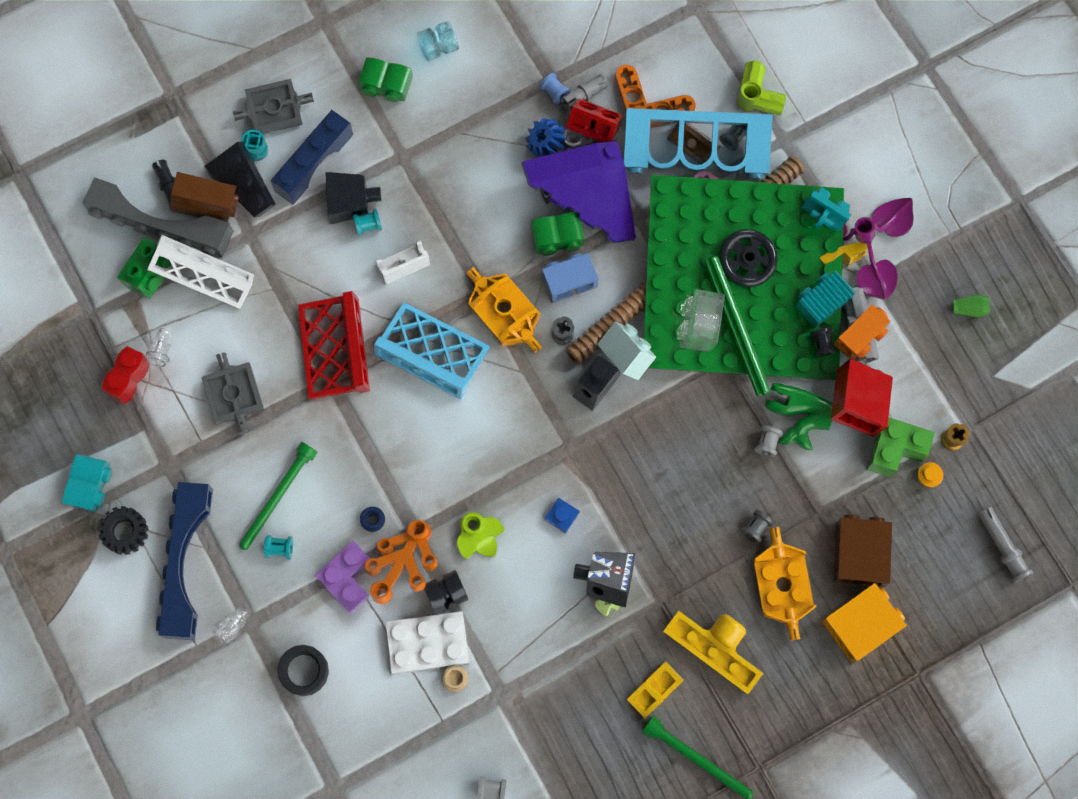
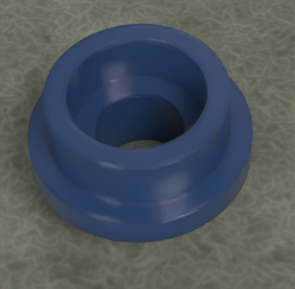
(372, 511)

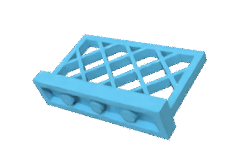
(421, 367)

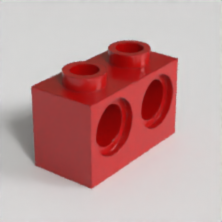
(594, 121)

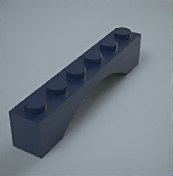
(192, 507)

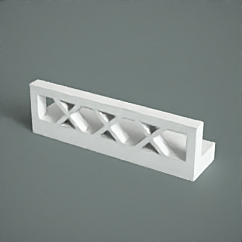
(205, 264)

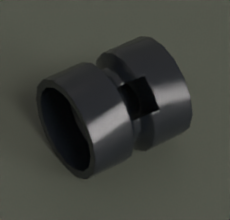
(445, 592)

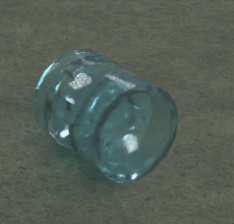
(438, 40)

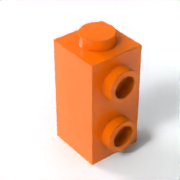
(862, 332)

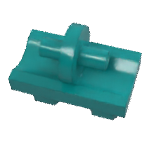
(825, 211)

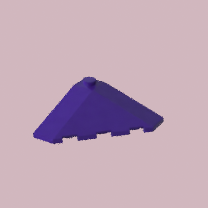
(590, 183)

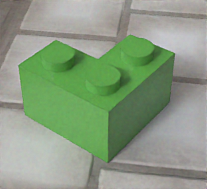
(897, 441)

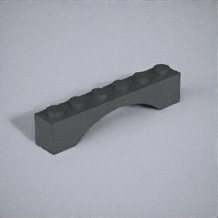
(203, 233)

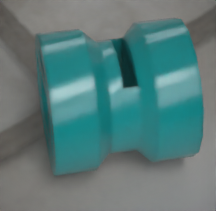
(257, 150)

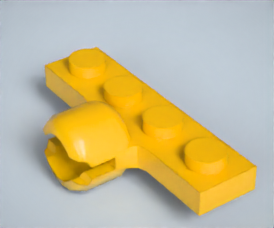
(716, 647)

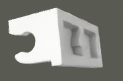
(403, 263)

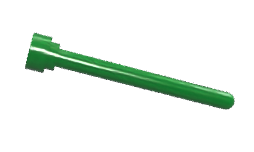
(304, 455)
(656, 730)

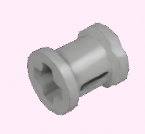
(768, 441)
(491, 789)

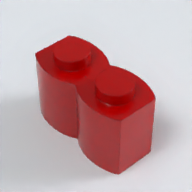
(122, 380)

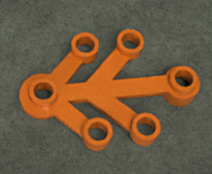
(401, 559)

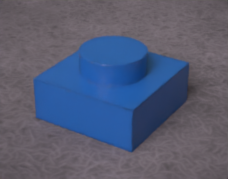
(562, 515)

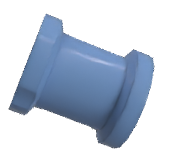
(554, 88)

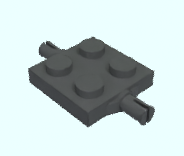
(273, 106)
(232, 393)

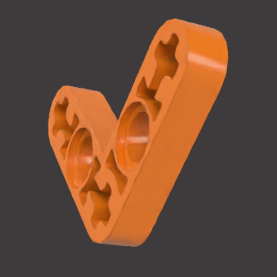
(635, 87)

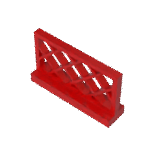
(354, 346)

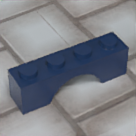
(325, 139)

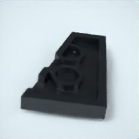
(238, 169)

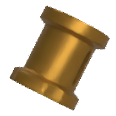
(955, 429)

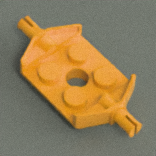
(509, 327)
(786, 563)

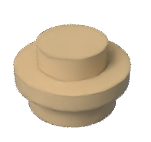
(455, 678)

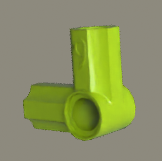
(761, 99)

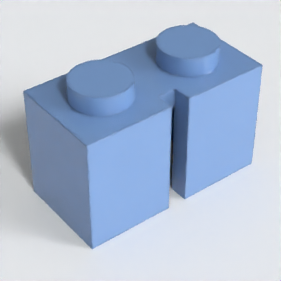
(572, 274)

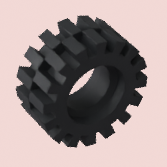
(112, 519)

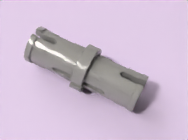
(584, 91)

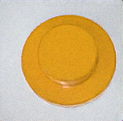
(930, 475)

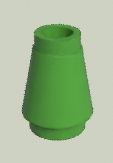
(972, 306)

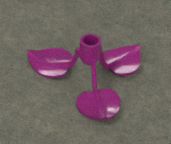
(896, 220)

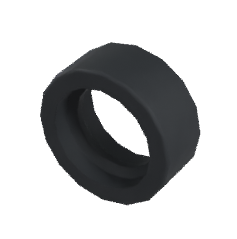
(297, 651)

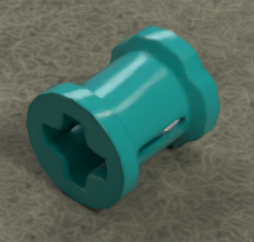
(367, 222)
(278, 547)

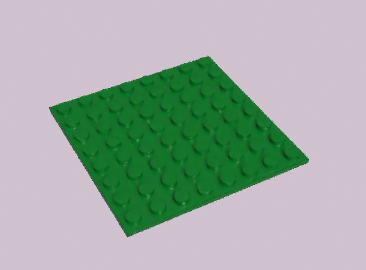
(690, 224)

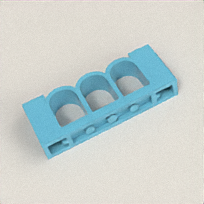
(757, 140)

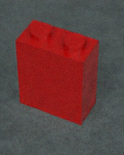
(862, 398)

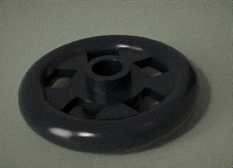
(732, 243)

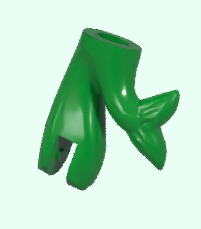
(800, 402)

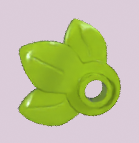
(480, 539)

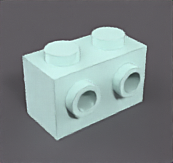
(627, 350)

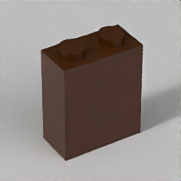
(203, 197)
(863, 551)

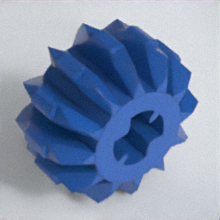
(545, 137)

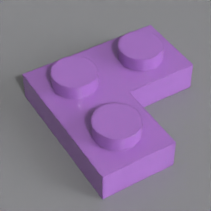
(338, 576)

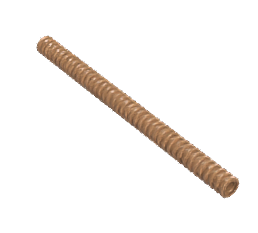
(630, 306)

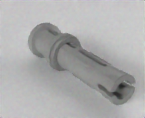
(1010, 555)

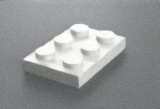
(427, 642)

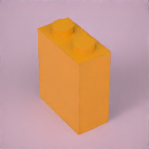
(864, 623)

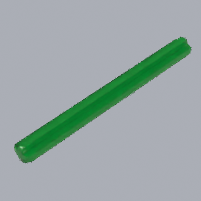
(737, 327)

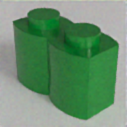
(385, 79)
(557, 233)

